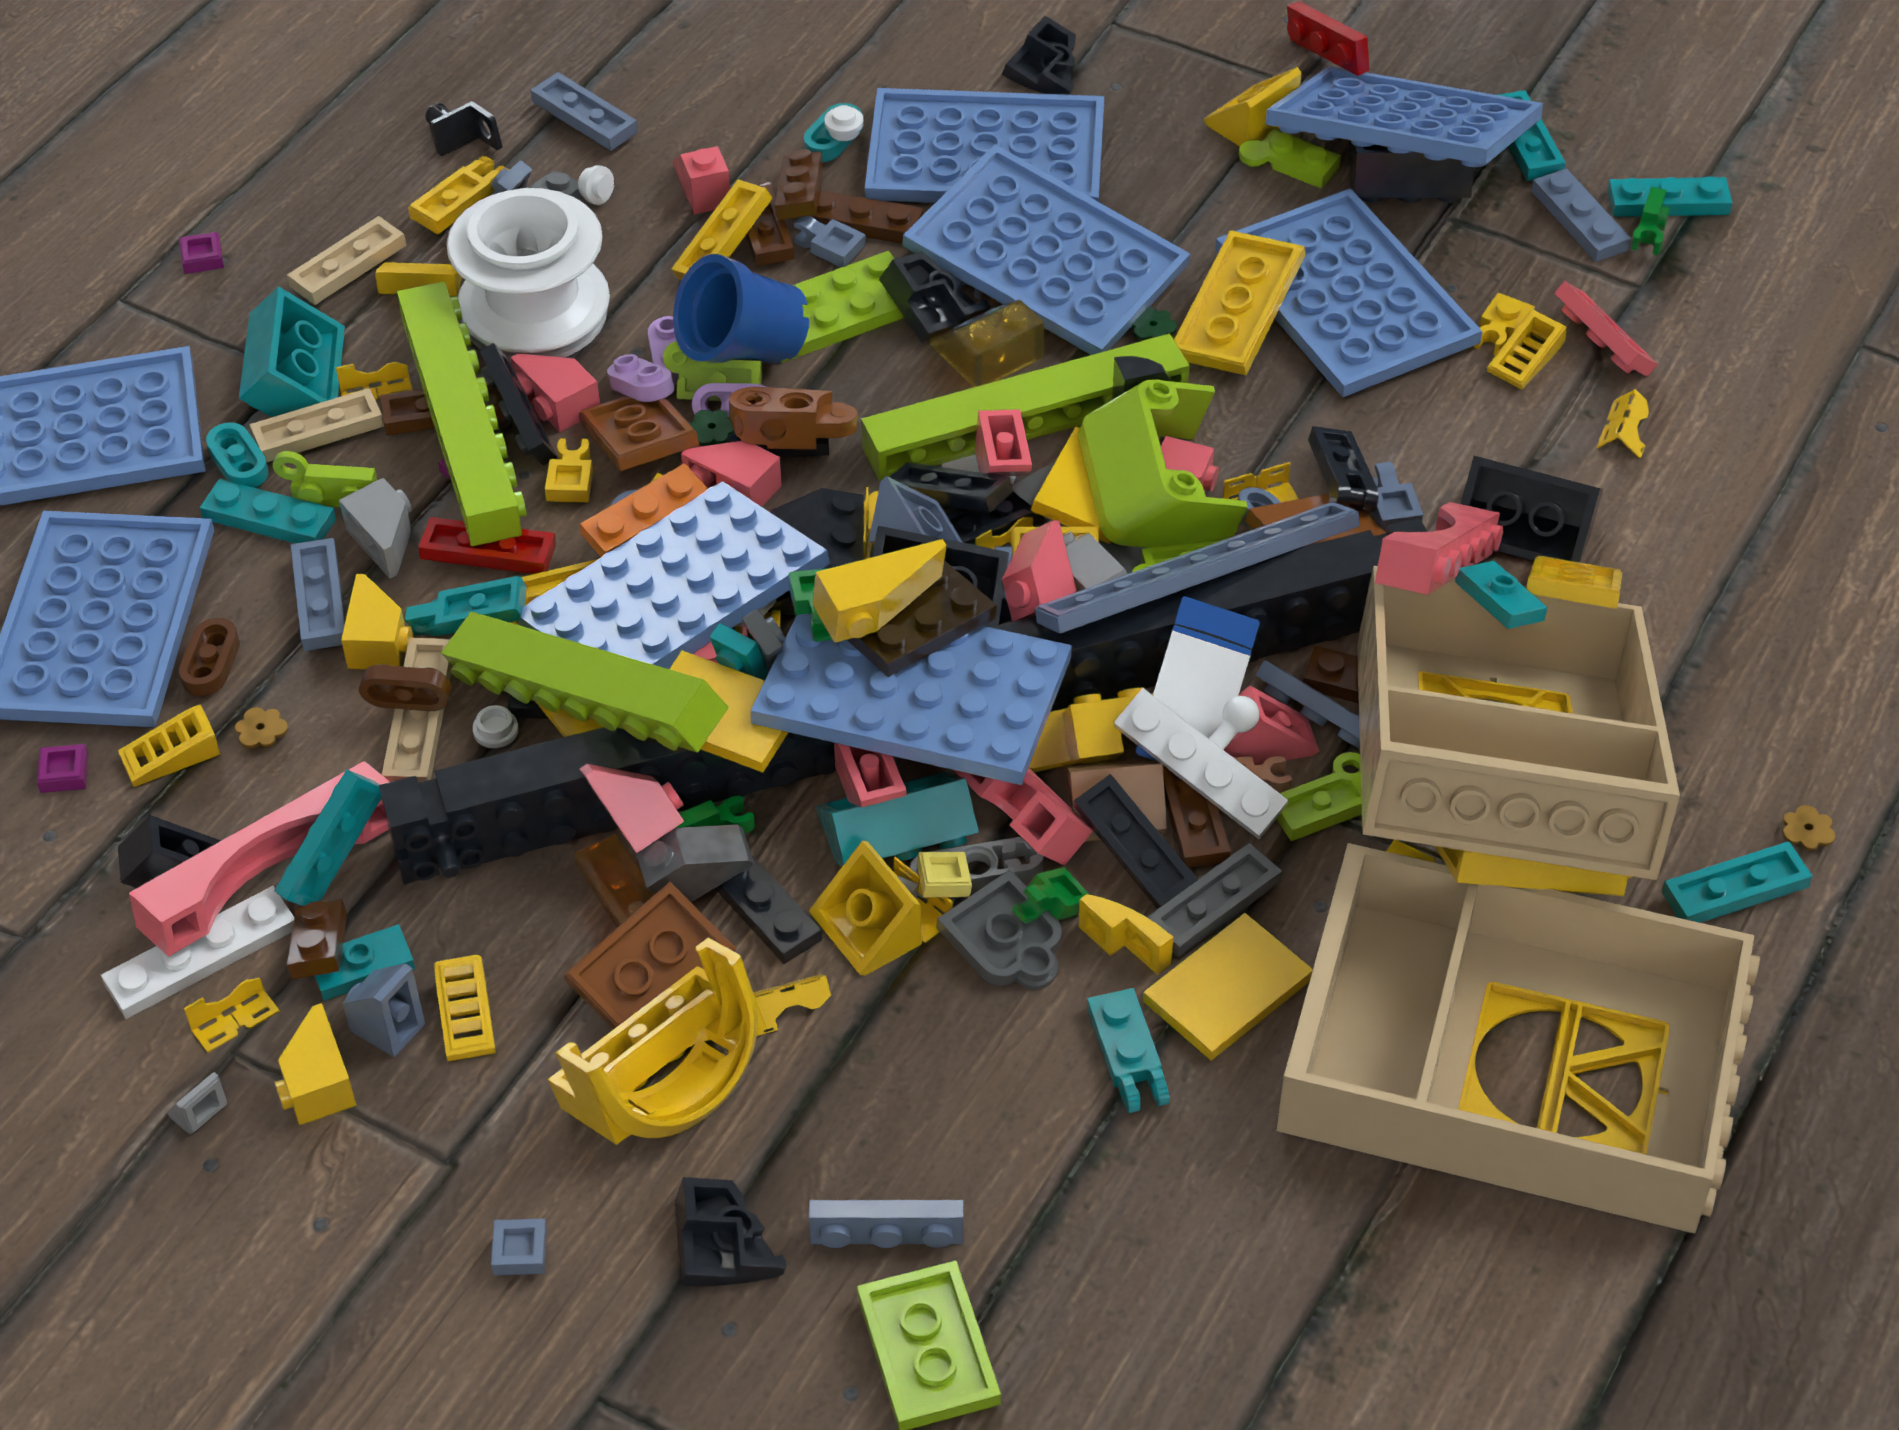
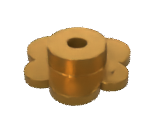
(260, 727)
(1808, 828)

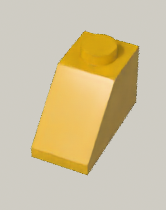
(373, 628)
(314, 1071)

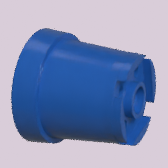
(737, 314)

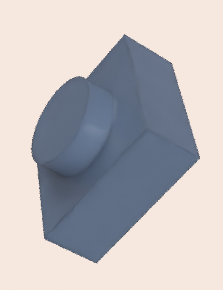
(512, 179)
(519, 1247)

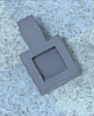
(831, 242)
(1395, 500)

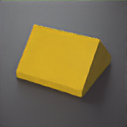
(1245, 115)
(869, 912)

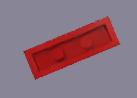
(1328, 38)
(448, 542)

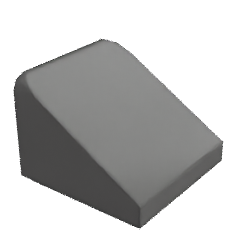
(199, 1104)

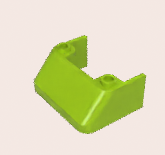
(1132, 489)

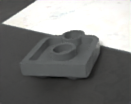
(998, 941)

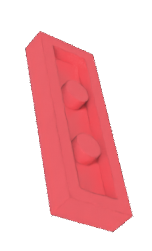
(1604, 330)

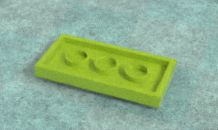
(846, 303)

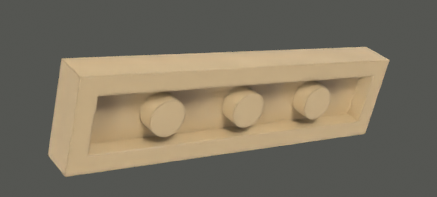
(415, 732)

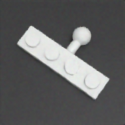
(1202, 760)
(232, 937)

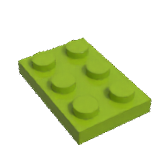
(928, 1346)

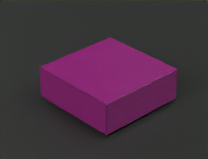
(201, 252)
(62, 768)

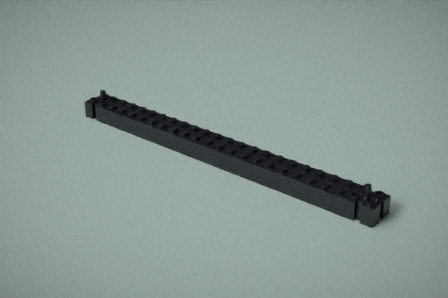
(543, 799)

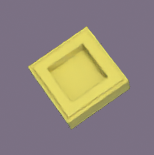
(944, 874)

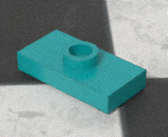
(1501, 594)
(363, 956)

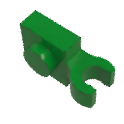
(1652, 222)
(802, 589)
(709, 815)
(1052, 892)

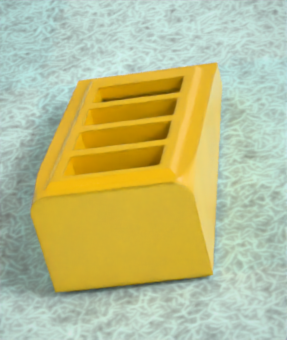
(1539, 326)
(196, 745)
(457, 979)

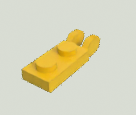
(454, 195)

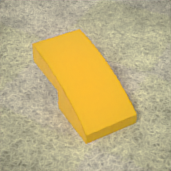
(1119, 926)

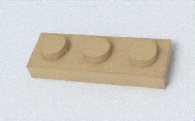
(346, 260)
(318, 424)

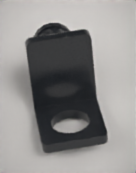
(461, 126)

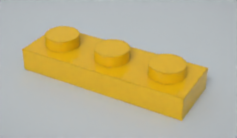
(726, 225)

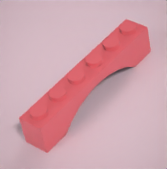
(1431, 559)
(187, 898)

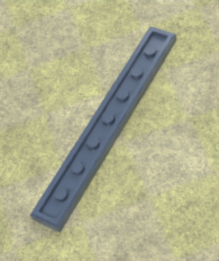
(1195, 567)

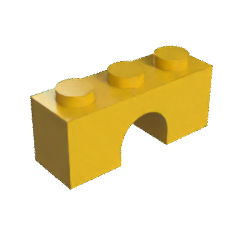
(1092, 729)

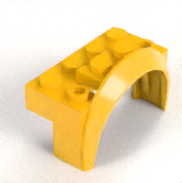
(697, 1008)

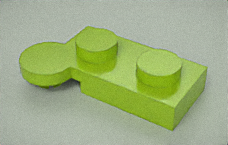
(1291, 157)
(695, 374)

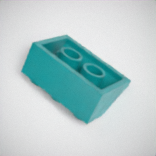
(290, 355)
(931, 813)

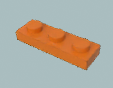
(641, 509)

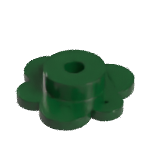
(1153, 324)
(712, 427)

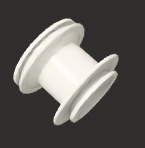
(530, 272)

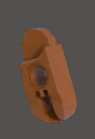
(789, 417)

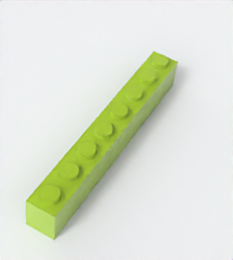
(1047, 399)
(460, 415)
(585, 682)

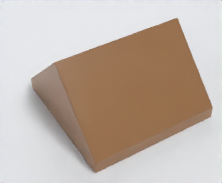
(1138, 777)

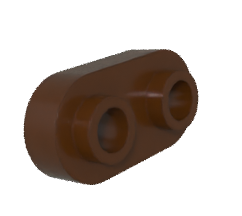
(204, 665)
(405, 687)

